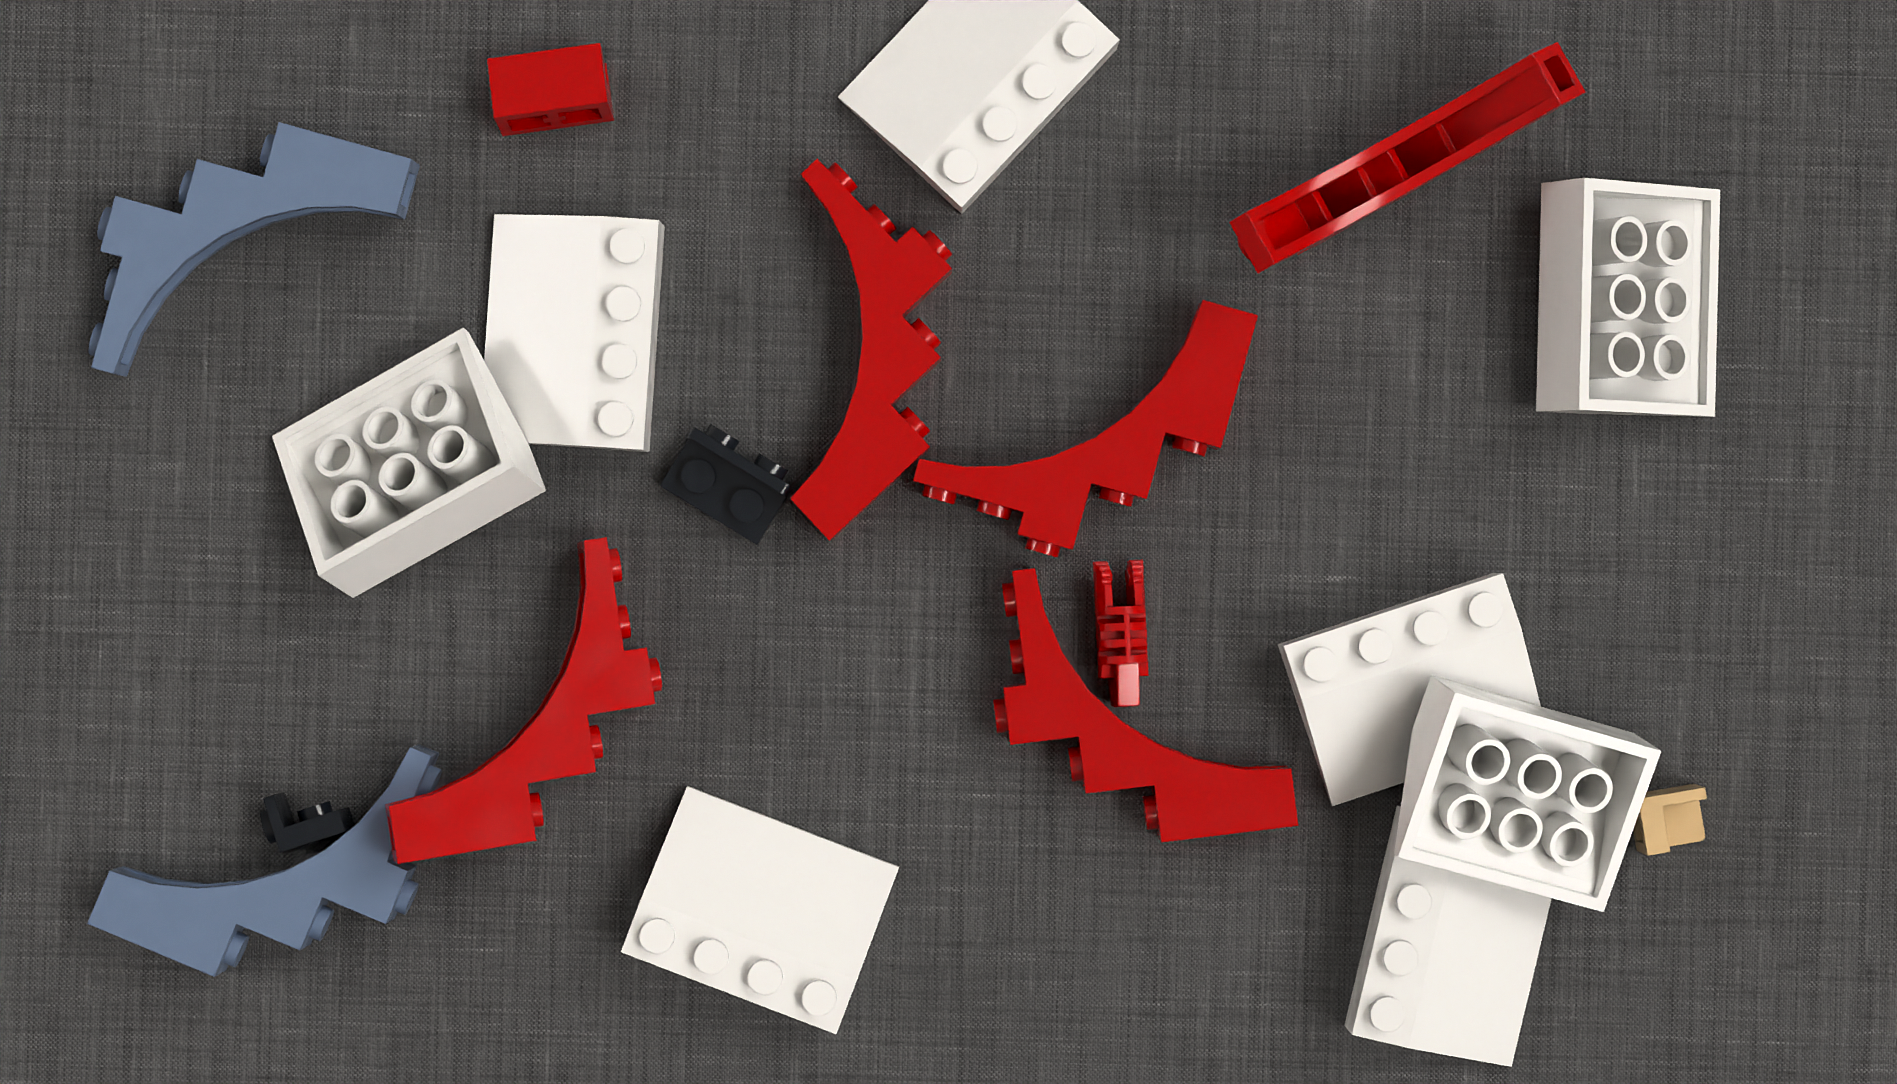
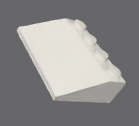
(976, 85)
(1627, 298)
(576, 326)
(406, 465)
(1369, 675)
(1520, 794)
(760, 909)
(1446, 961)

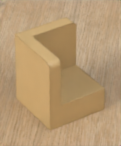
(1669, 819)

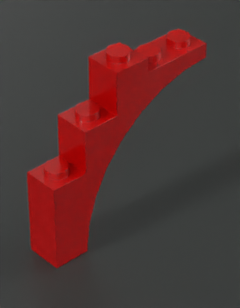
(1407, 159)
(892, 280)
(1186, 404)
(596, 676)
(1189, 793)

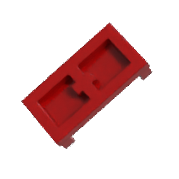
(550, 89)

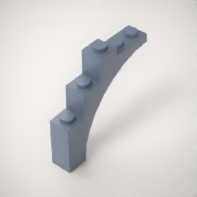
(161, 247)
(206, 921)

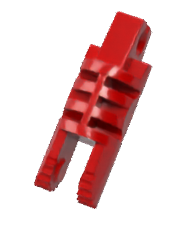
(1121, 633)

